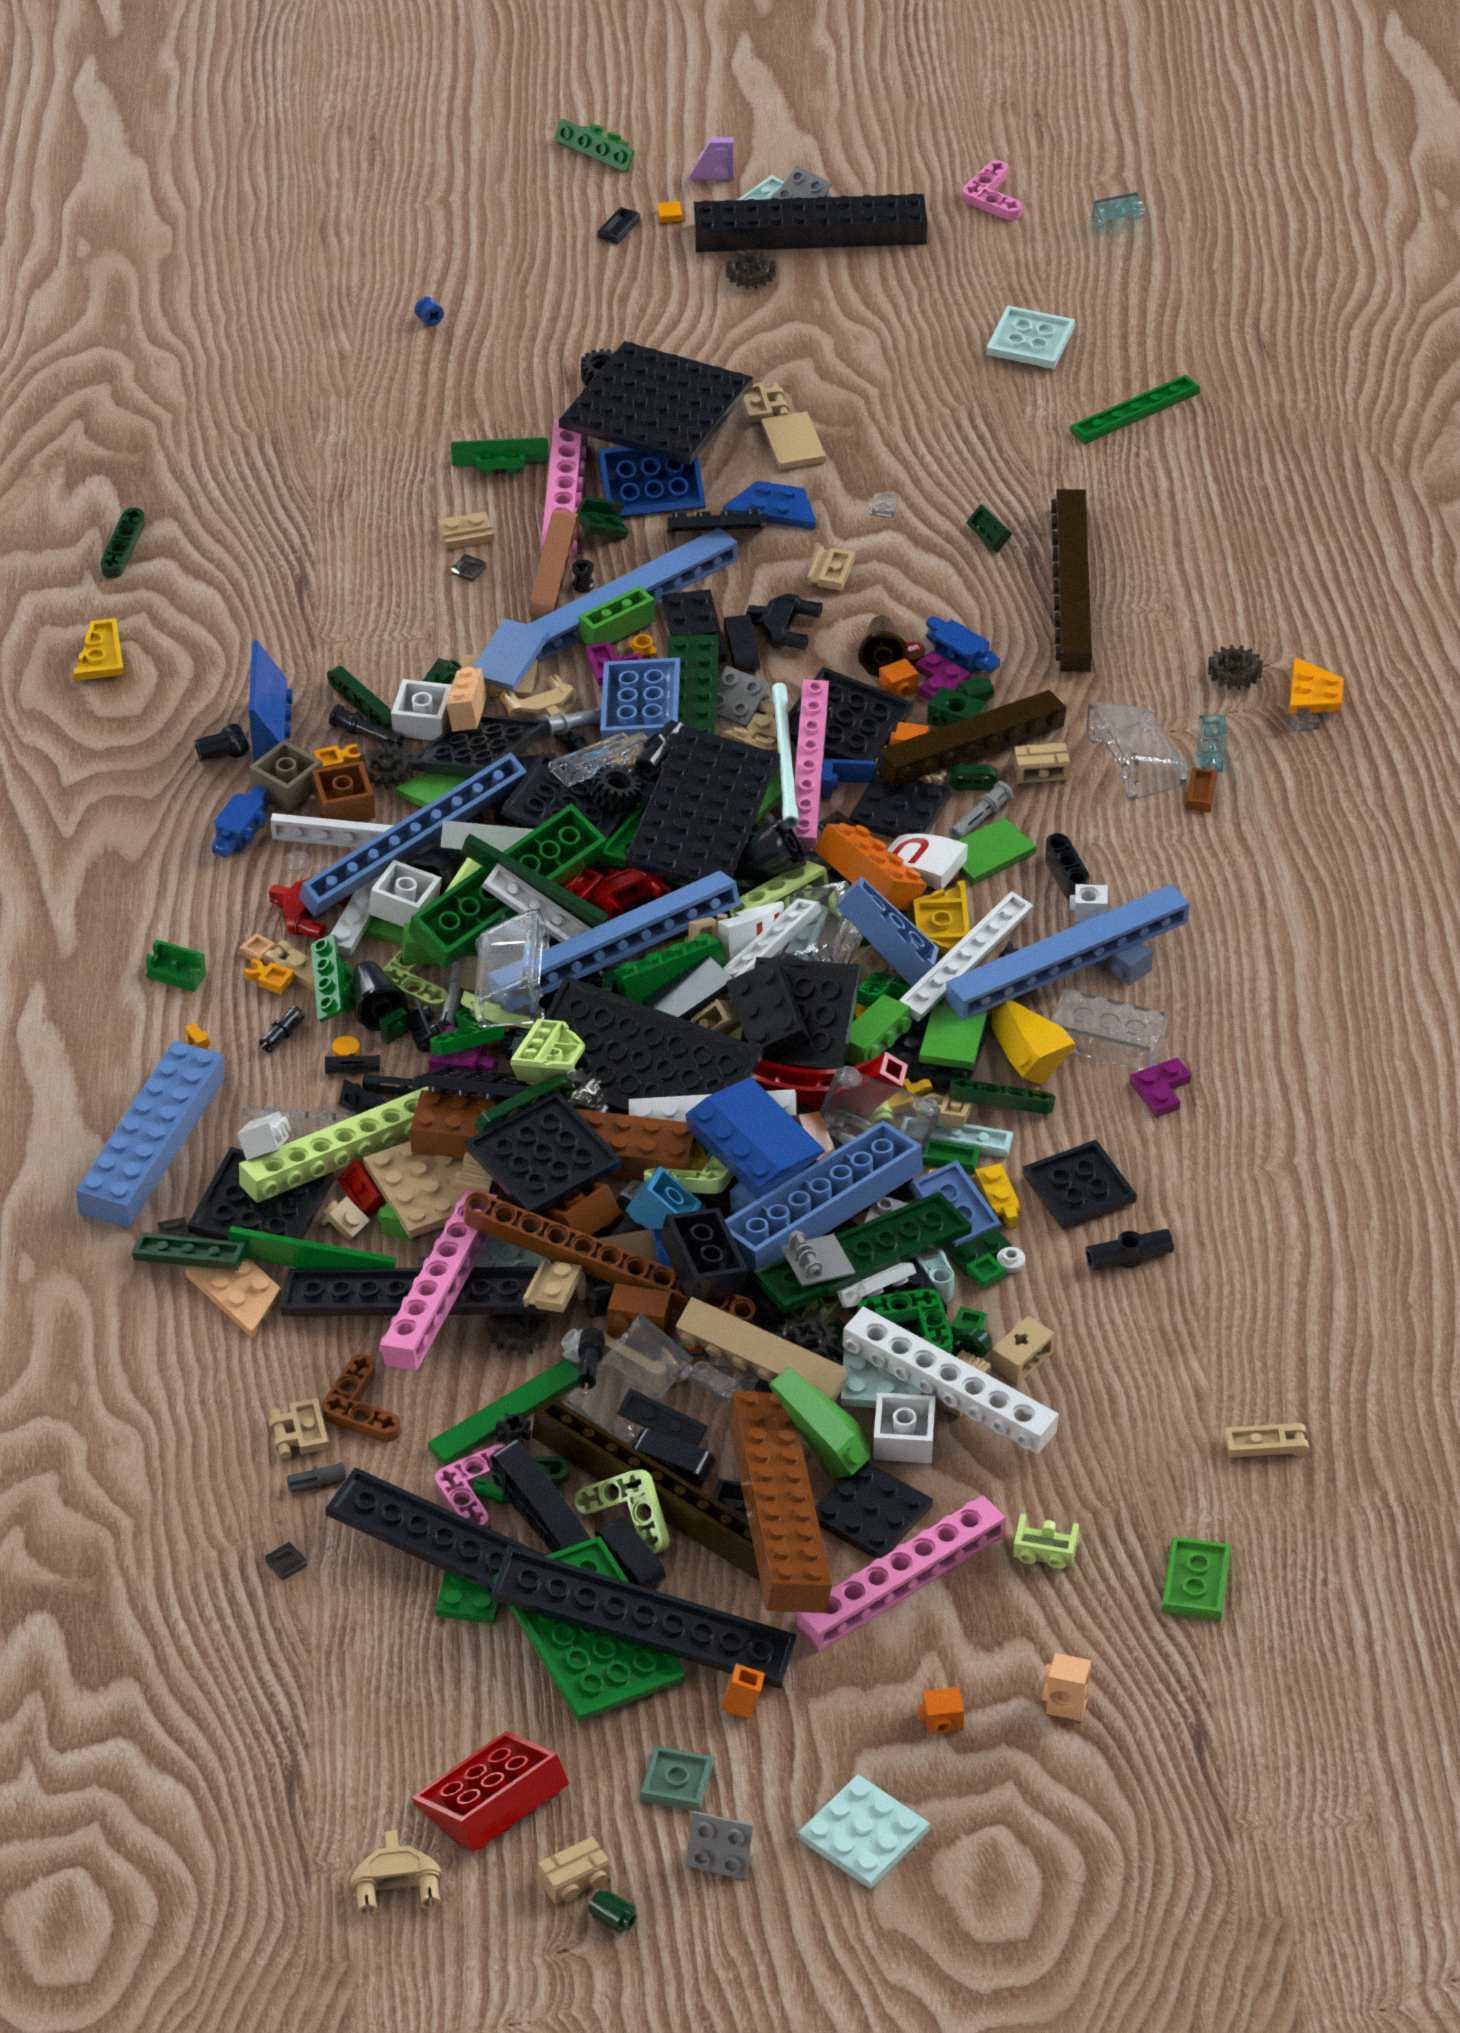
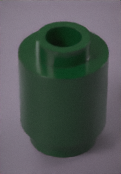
(977, 688)
(612, 1911)

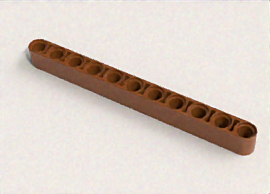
(597, 1252)

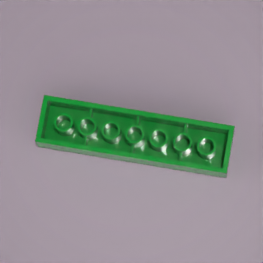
(455, 919)

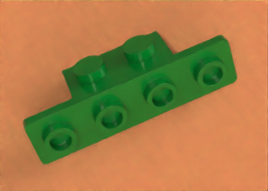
(596, 143)
(499, 453)
(331, 979)

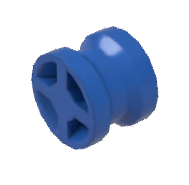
(429, 311)

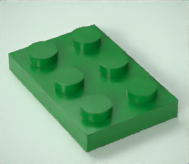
(465, 1601)

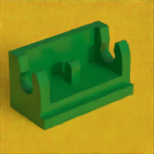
(176, 966)

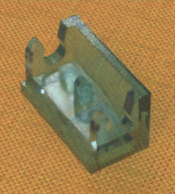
(1117, 207)
(1212, 741)

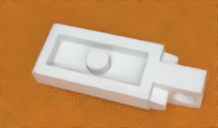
(874, 1284)

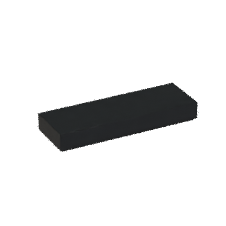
(661, 1418)

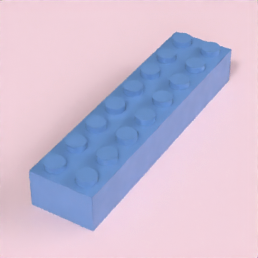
(151, 1134)
(826, 1193)

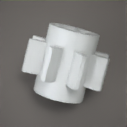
(571, 1344)

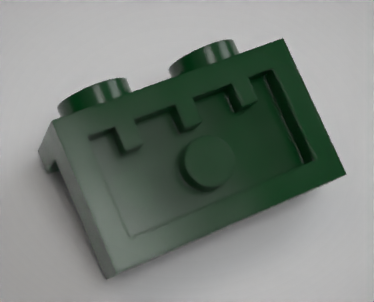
(602, 517)

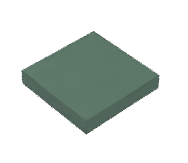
(677, 1778)

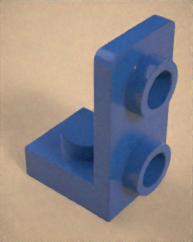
(844, 771)

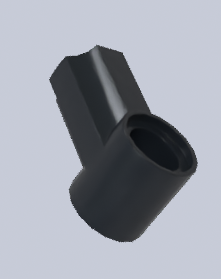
(229, 741)

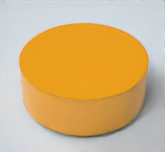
(345, 1045)

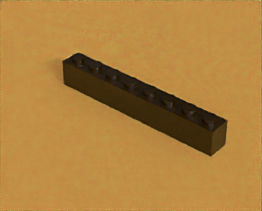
(971, 738)

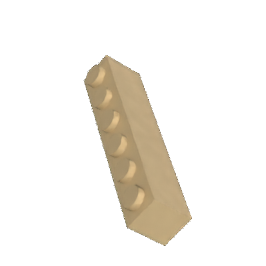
(756, 1348)

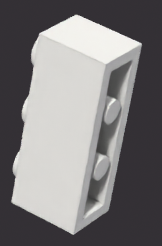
(264, 1135)

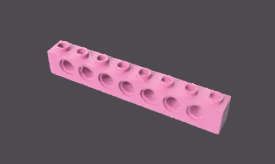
(564, 476)
(810, 759)
(433, 1291)
(903, 1571)

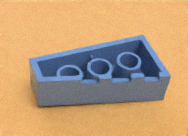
(888, 931)

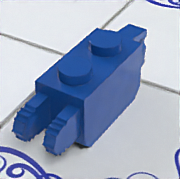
(961, 645)
(240, 821)

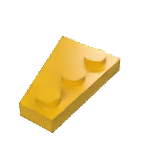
(101, 652)

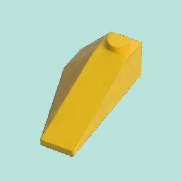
(1030, 1040)

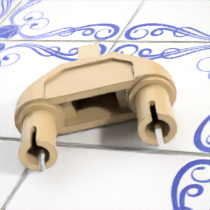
(558, 699)
(394, 1869)

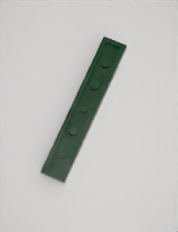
(489, 857)

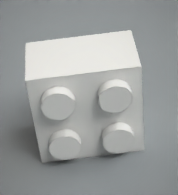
(421, 709)
(402, 893)
(904, 1428)

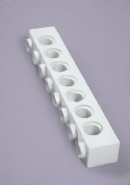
(950, 1380)

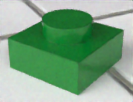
(986, 1271)
(969, 1319)

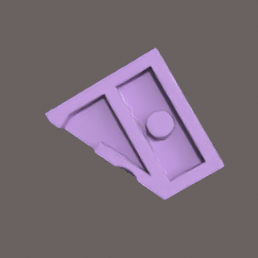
(715, 161)

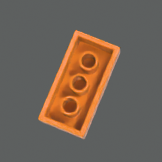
(858, 854)

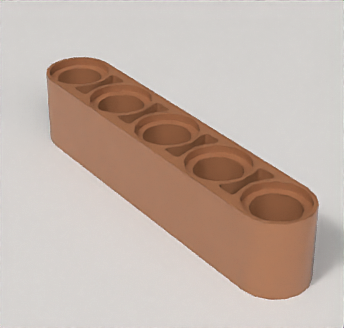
(553, 563)

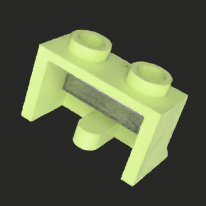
(1045, 1544)

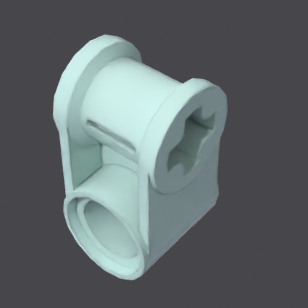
(939, 1273)

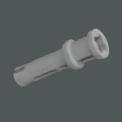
(563, 723)
(988, 805)
(453, 997)

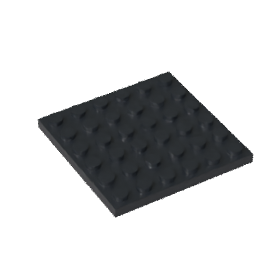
(656, 402)

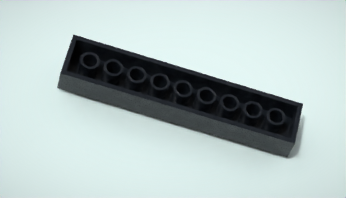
(810, 222)

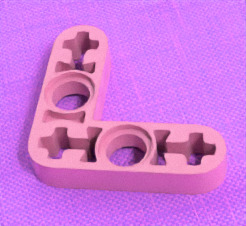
(1005, 206)
(463, 1483)

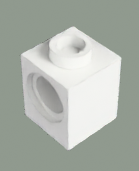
(1088, 899)

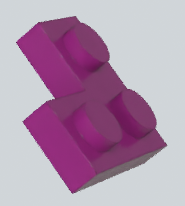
(601, 653)
(940, 673)
(1156, 1085)

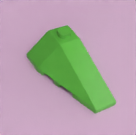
(824, 1425)

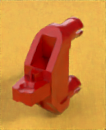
(626, 887)
(296, 913)

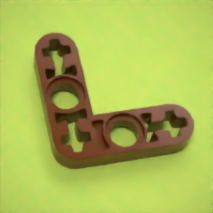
(352, 1407)

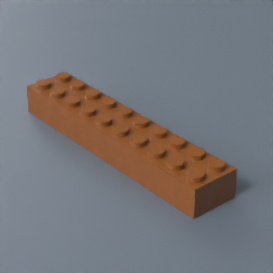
(642, 1143)
(779, 1504)

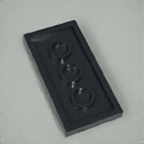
(726, 520)
(691, 615)

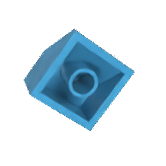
(660, 1197)

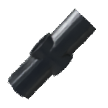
(657, 749)
(1129, 1249)

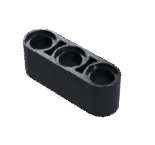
(741, 643)
(1065, 864)
(677, 1456)
(631, 1553)

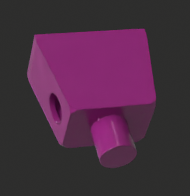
(469, 1058)

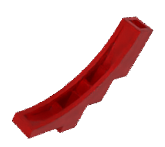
(813, 1084)

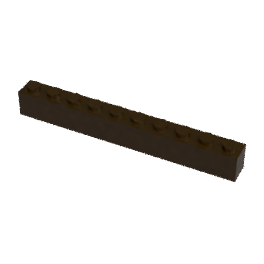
(1072, 581)
(681, 1503)

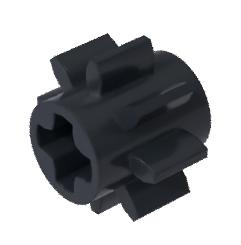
(513, 1428)

